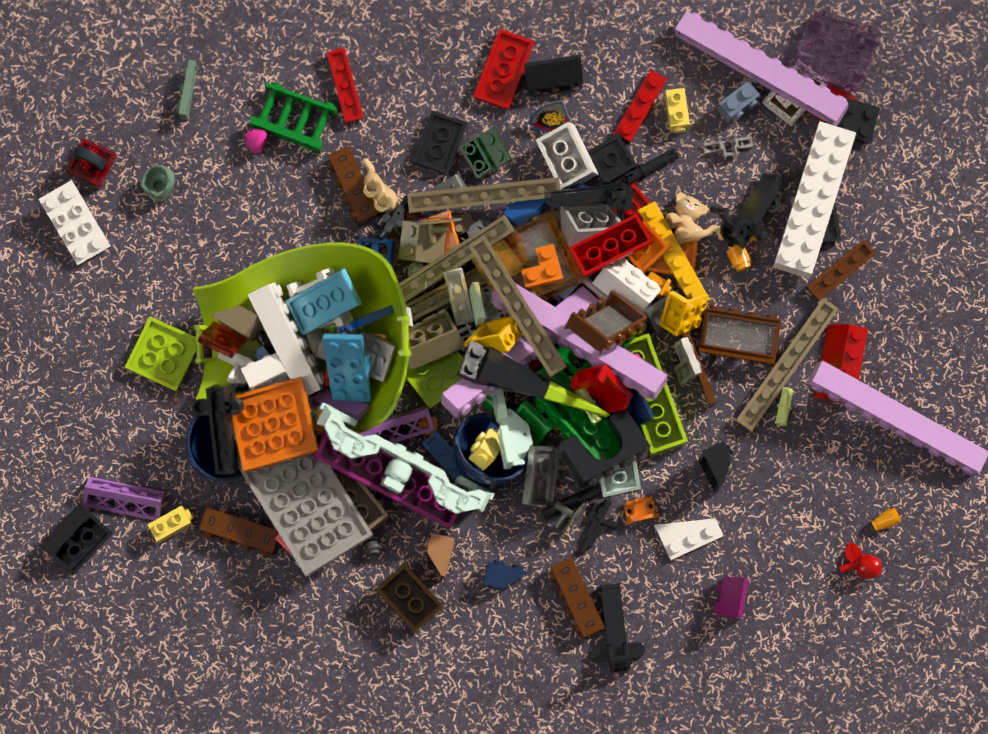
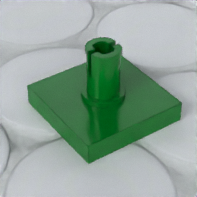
(537, 422)

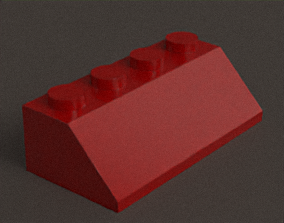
(610, 245)
(843, 350)

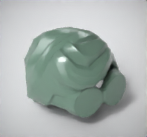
(159, 182)

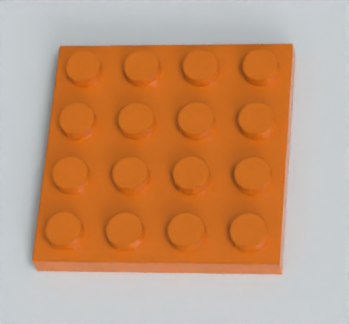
(274, 425)

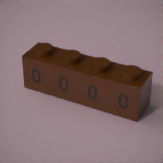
(351, 181)
(239, 531)
(576, 597)

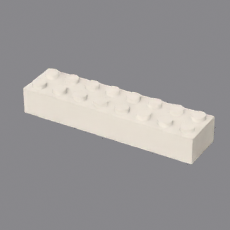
(814, 200)

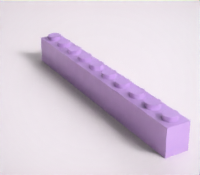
(761, 68)
(626, 366)
(465, 394)
(898, 418)

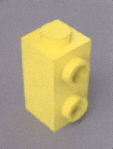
(677, 110)
(485, 449)
(171, 524)

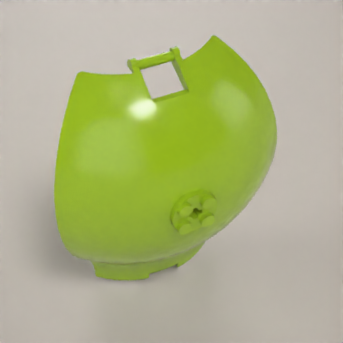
(374, 284)

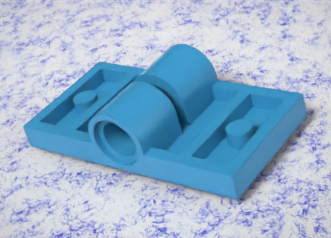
(347, 367)

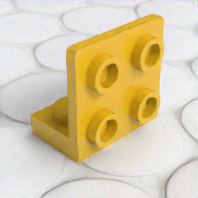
(682, 314)

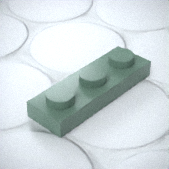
(186, 89)

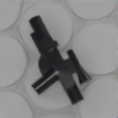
(393, 221)
(598, 526)

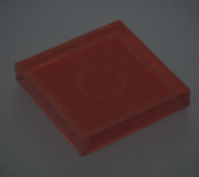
(222, 339)

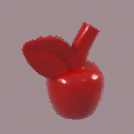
(867, 565)

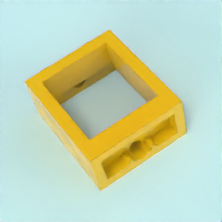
(498, 334)

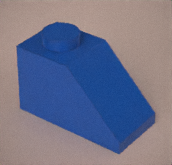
(523, 211)

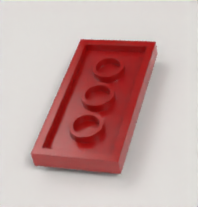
(503, 69)

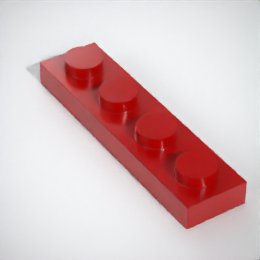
(345, 85)
(640, 106)

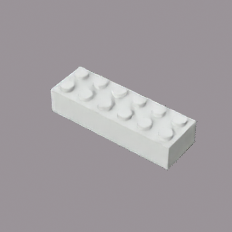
(286, 337)

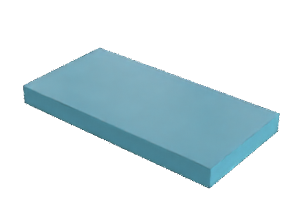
(323, 302)

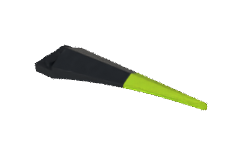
(496, 370)

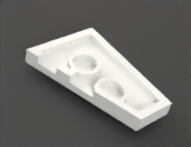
(687, 536)

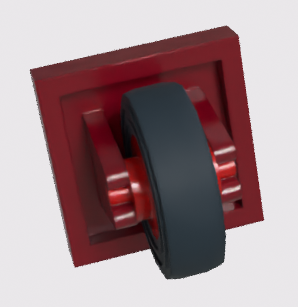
(91, 162)

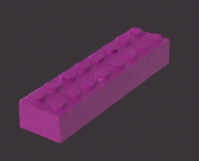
(370, 472)

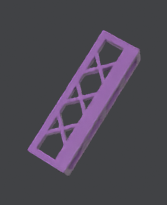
(400, 419)
(123, 494)

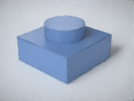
(260, 353)

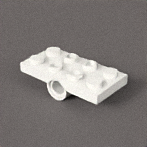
(74, 222)

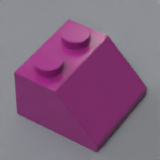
(731, 598)

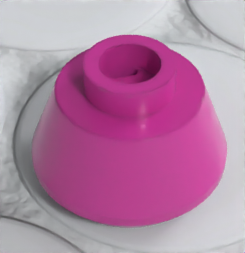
(256, 140)

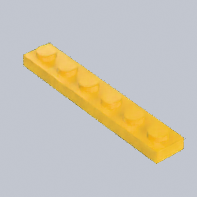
(674, 256)

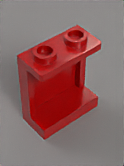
(603, 387)

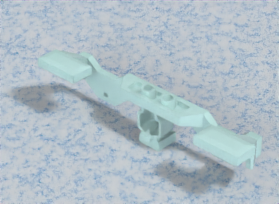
(514, 432)
(399, 469)

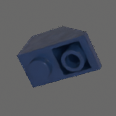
(501, 576)

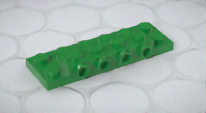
(573, 421)

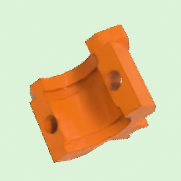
(640, 510)

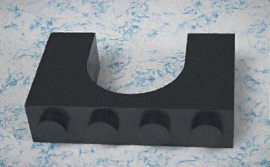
(589, 469)

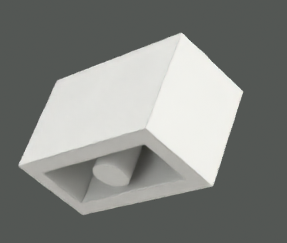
(264, 372)

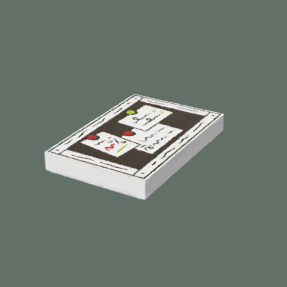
(784, 108)

